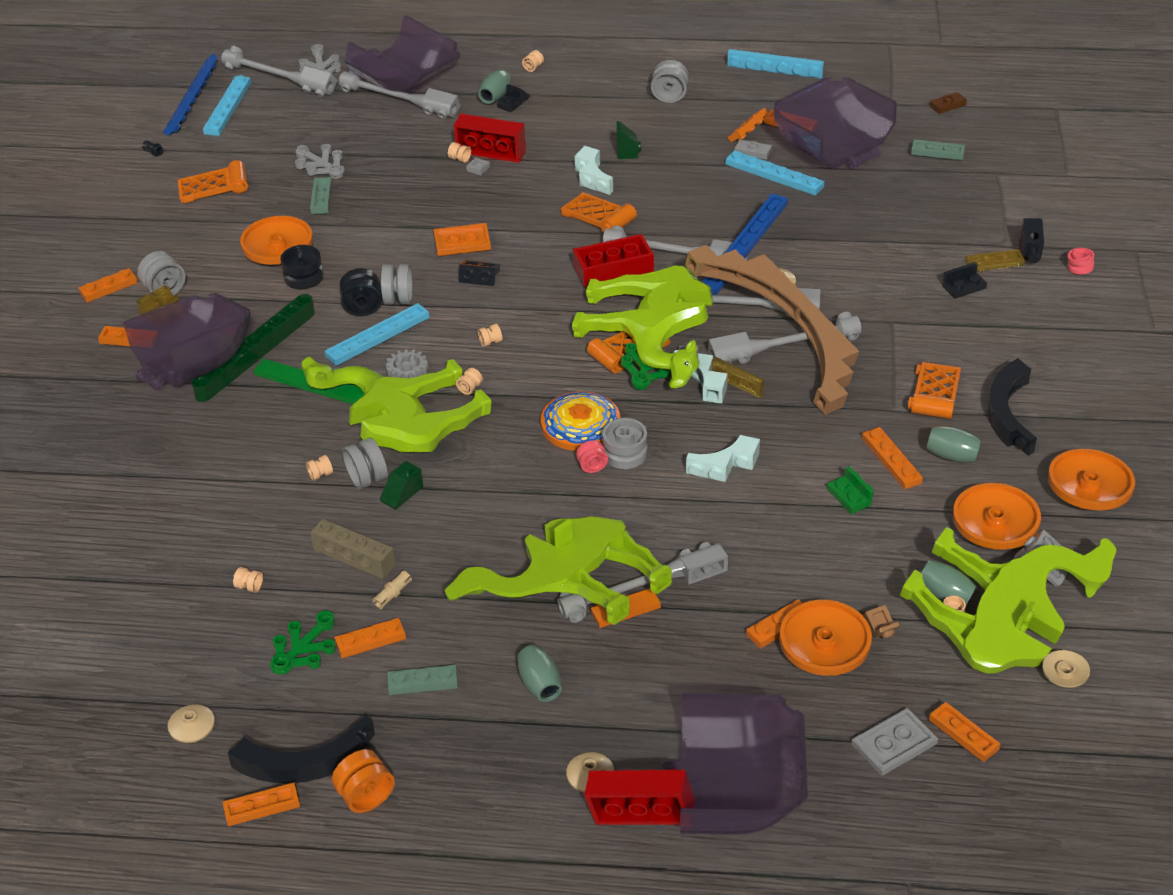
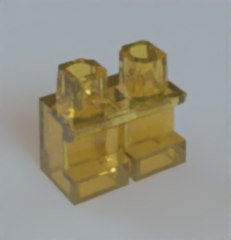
(158, 299)

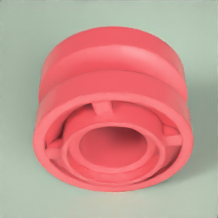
(1080, 261)
(592, 456)

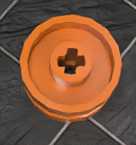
(362, 781)

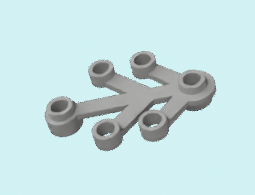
(318, 51)
(334, 170)

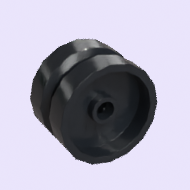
(302, 266)
(360, 292)

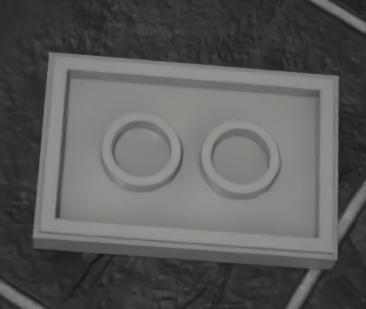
(894, 741)

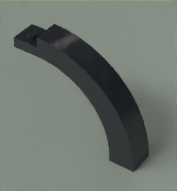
(1004, 424)
(302, 765)

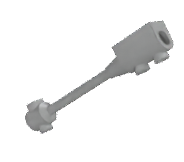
(308, 79)
(432, 101)
(718, 247)
(812, 294)
(741, 348)
(693, 566)

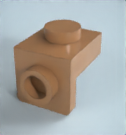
(881, 622)

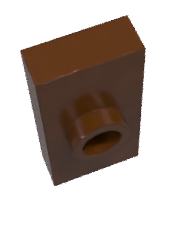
(948, 102)

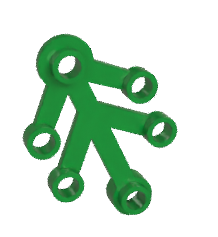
(641, 379)
(283, 663)

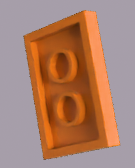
(462, 239)

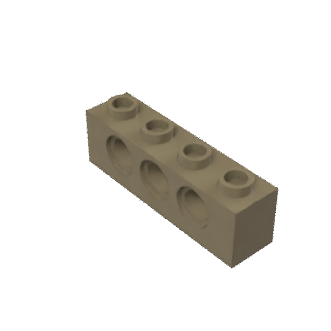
(353, 548)

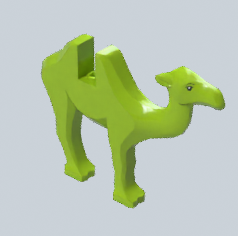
(670, 305)
(391, 407)
(564, 564)
(1011, 601)

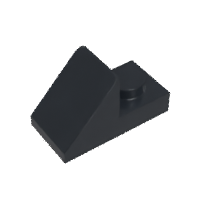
(513, 99)

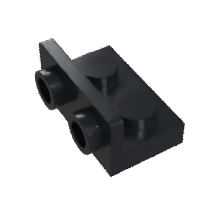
(478, 272)
(963, 280)

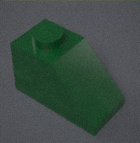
(626, 142)
(402, 485)

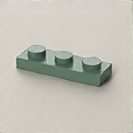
(938, 149)
(321, 195)
(422, 679)

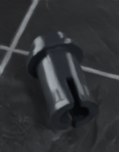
(155, 149)

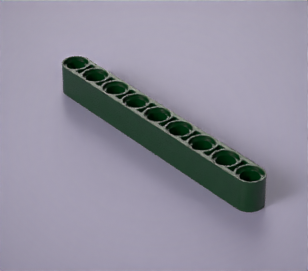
(255, 347)

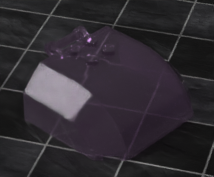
(411, 59)
(836, 121)
(186, 338)
(741, 762)

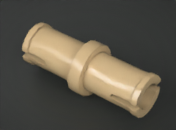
(392, 589)

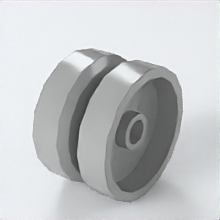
(669, 81)
(159, 270)
(396, 284)
(625, 443)
(364, 463)

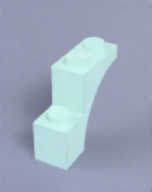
(590, 175)
(713, 383)
(719, 464)

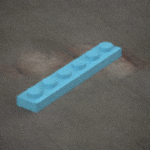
(775, 63)
(227, 105)
(775, 173)
(376, 334)

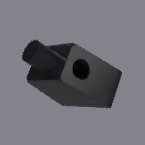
(1032, 248)

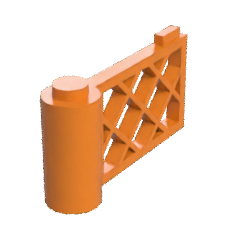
(234, 179)
(620, 216)
(611, 355)
(934, 403)

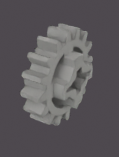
(406, 364)

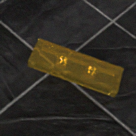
(996, 259)
(739, 377)

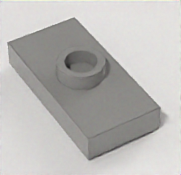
(754, 149)

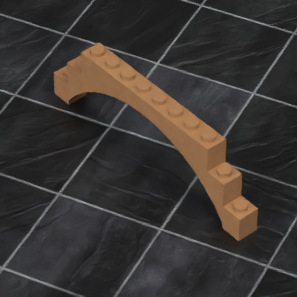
(761, 275)

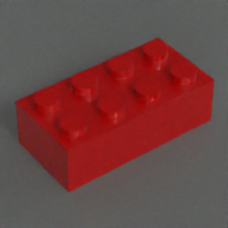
(491, 137)
(613, 259)
(638, 796)

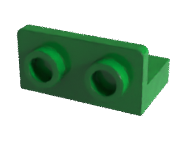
(851, 491)

